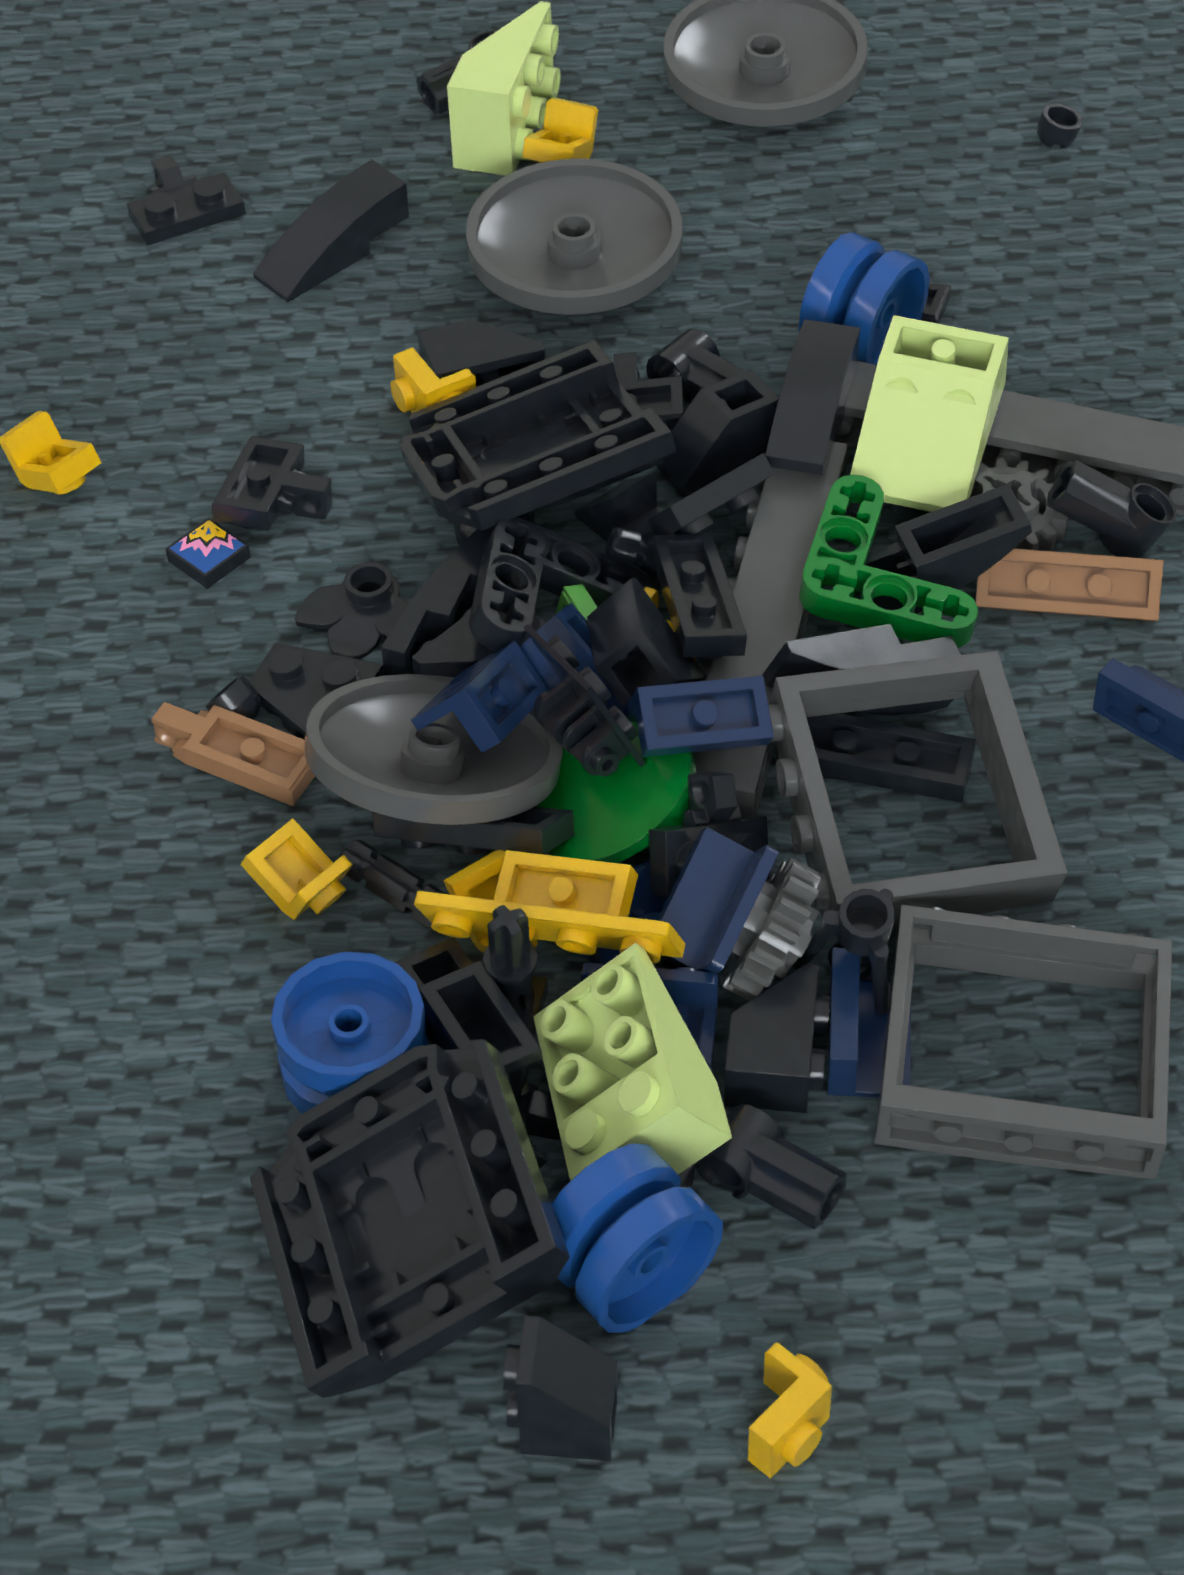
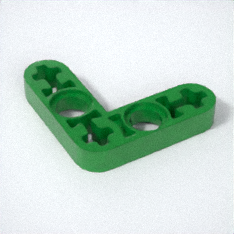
(849, 573)

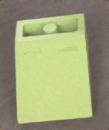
(503, 92)
(930, 412)
(628, 1069)

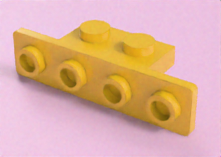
(566, 902)

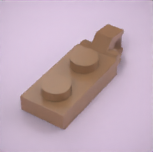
(236, 750)

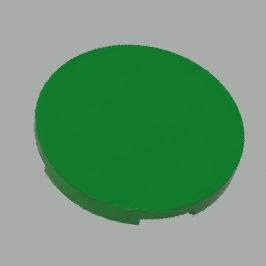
(619, 809)

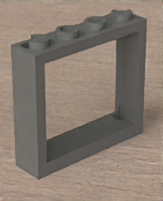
(981, 681)
(1015, 1128)

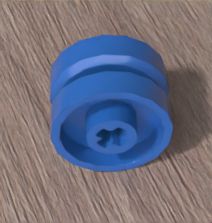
(864, 289)
(342, 1023)
(633, 1236)

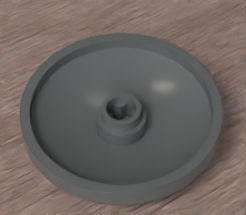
(765, 59)
(574, 236)
(376, 758)

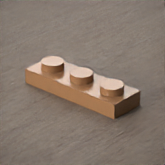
(1073, 585)

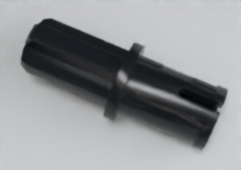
(511, 956)

